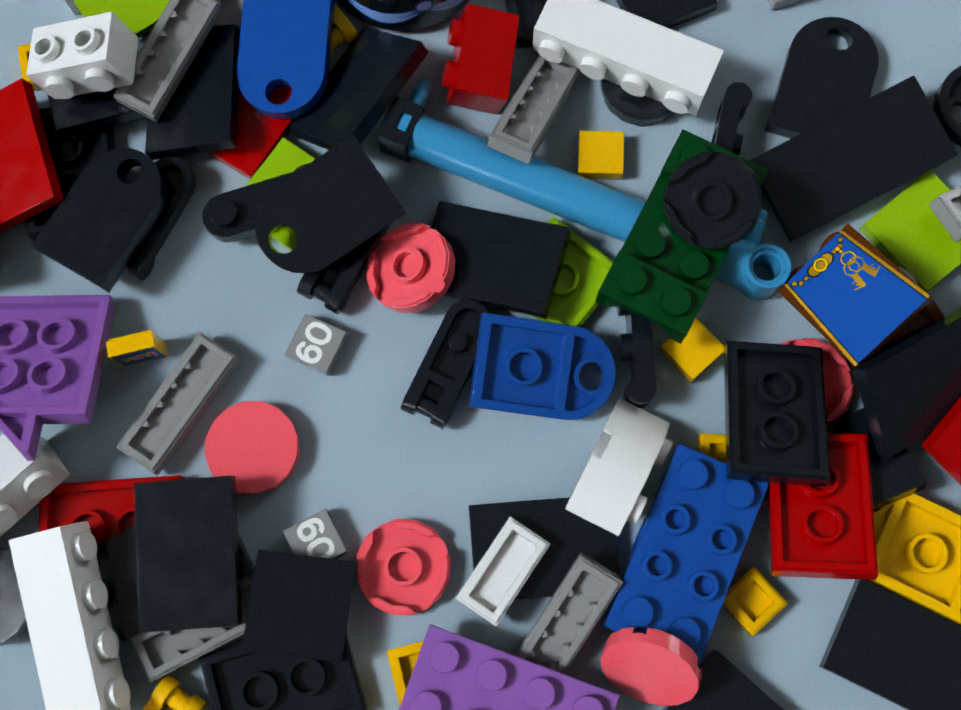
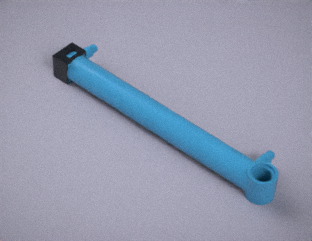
(412, 134)

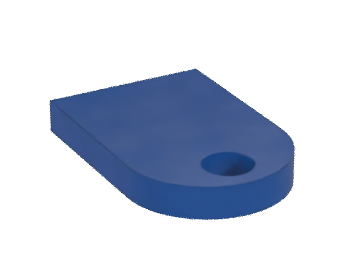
(285, 47)
(536, 368)

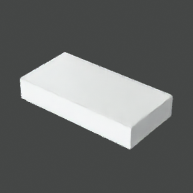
(503, 571)

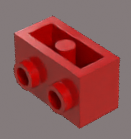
(481, 58)

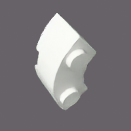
(619, 468)

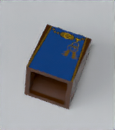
(858, 297)

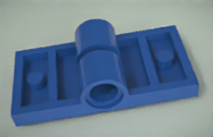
(687, 550)

